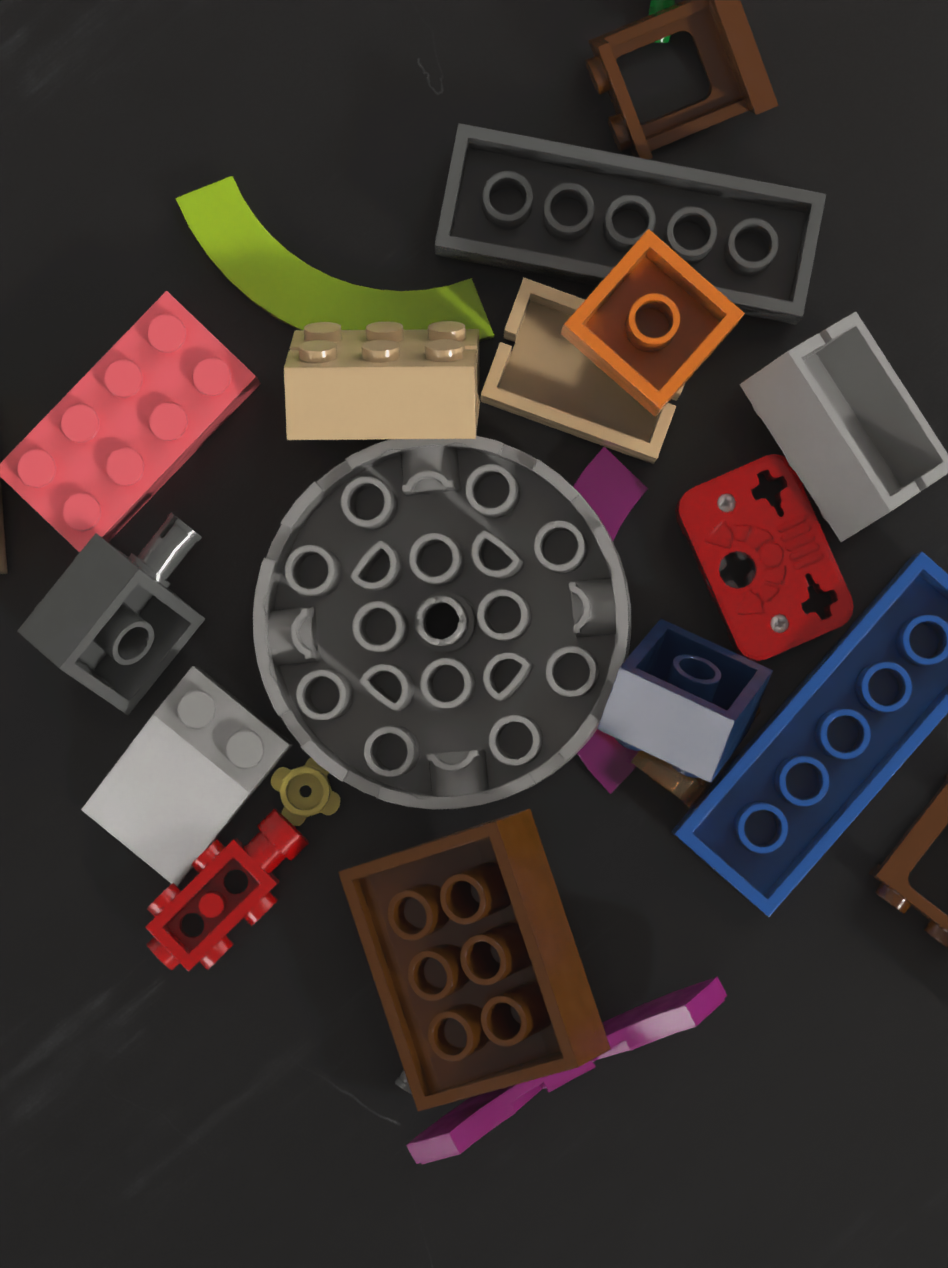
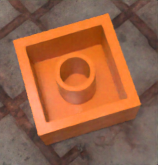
(651, 322)

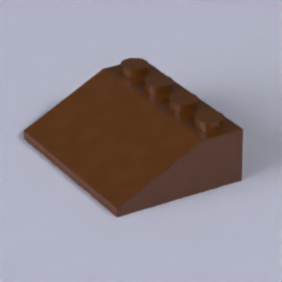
(475, 961)

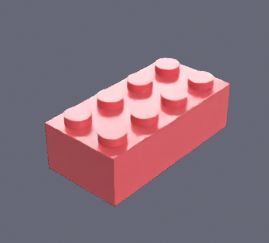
(128, 424)

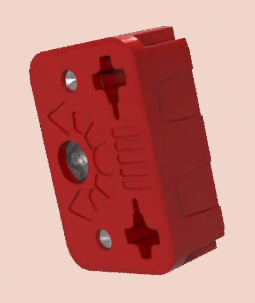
(783, 552)

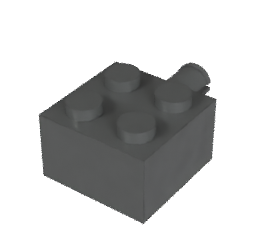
(115, 617)

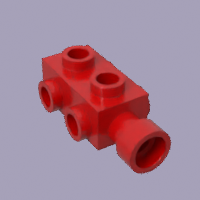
(212, 899)

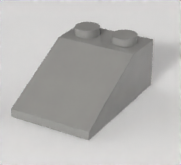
(186, 775)

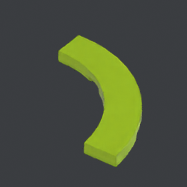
(301, 293)

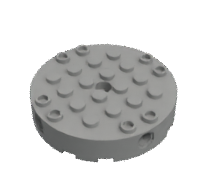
(349, 608)

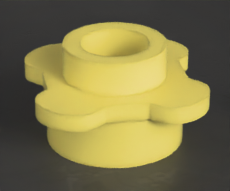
(296, 806)

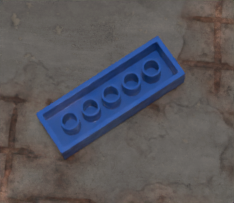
(829, 743)

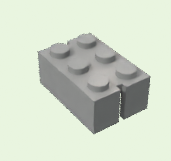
(847, 426)

